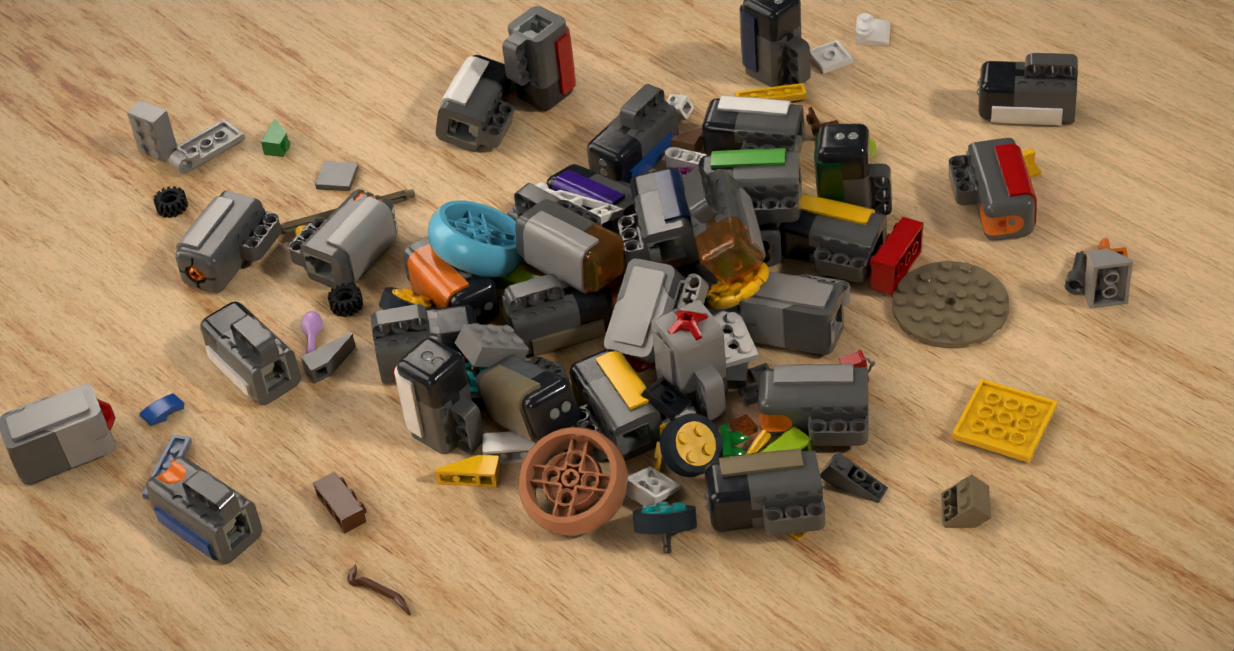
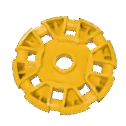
(730, 295)

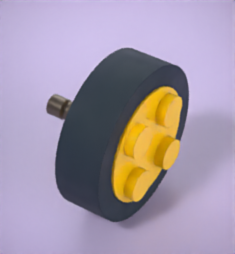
(397, 297)
(690, 444)

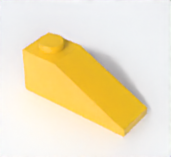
(473, 471)

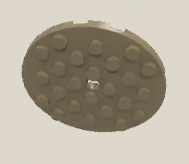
(977, 311)

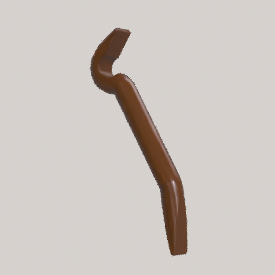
(377, 587)

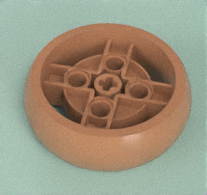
(580, 445)

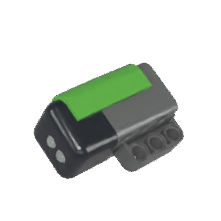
(768, 177)

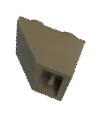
(966, 504)

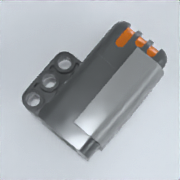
(347, 241)

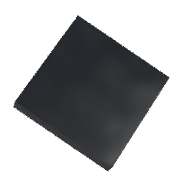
(667, 398)

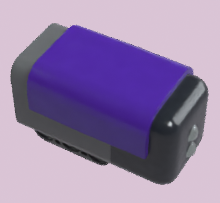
(590, 184)

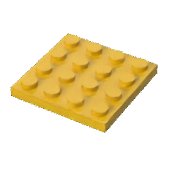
(1004, 420)

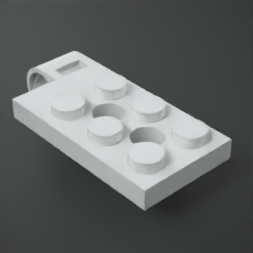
(732, 320)

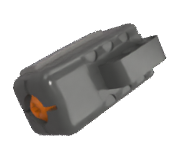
(223, 238)

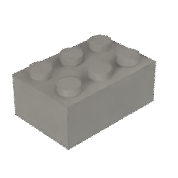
(152, 130)
(489, 344)

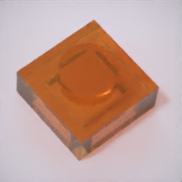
(744, 425)

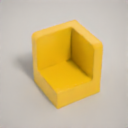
(1029, 157)

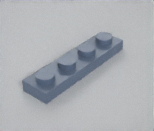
(176, 447)

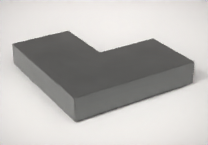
(750, 392)

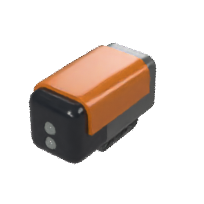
(447, 284)

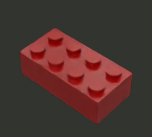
(896, 255)

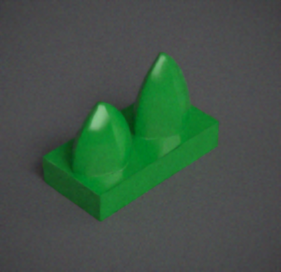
(730, 439)

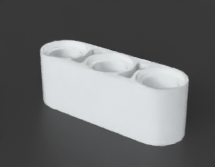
(682, 158)

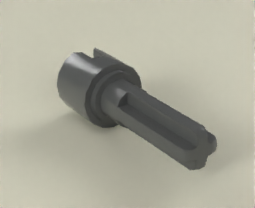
(1076, 278)

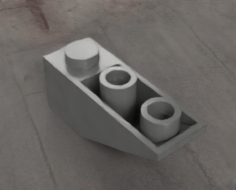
(326, 359)
(849, 477)

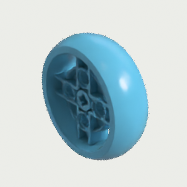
(474, 238)

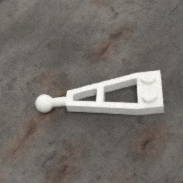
(606, 211)

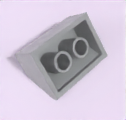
(1107, 278)

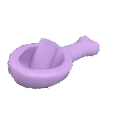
(311, 326)

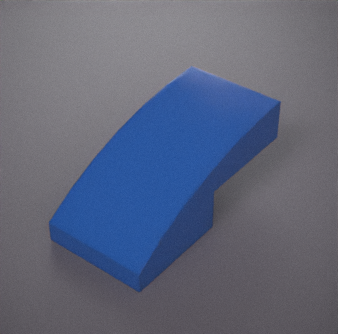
(159, 410)

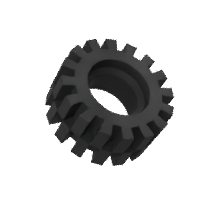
(173, 194)
(348, 306)

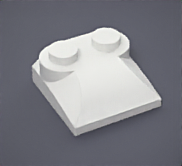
(872, 31)
(650, 486)

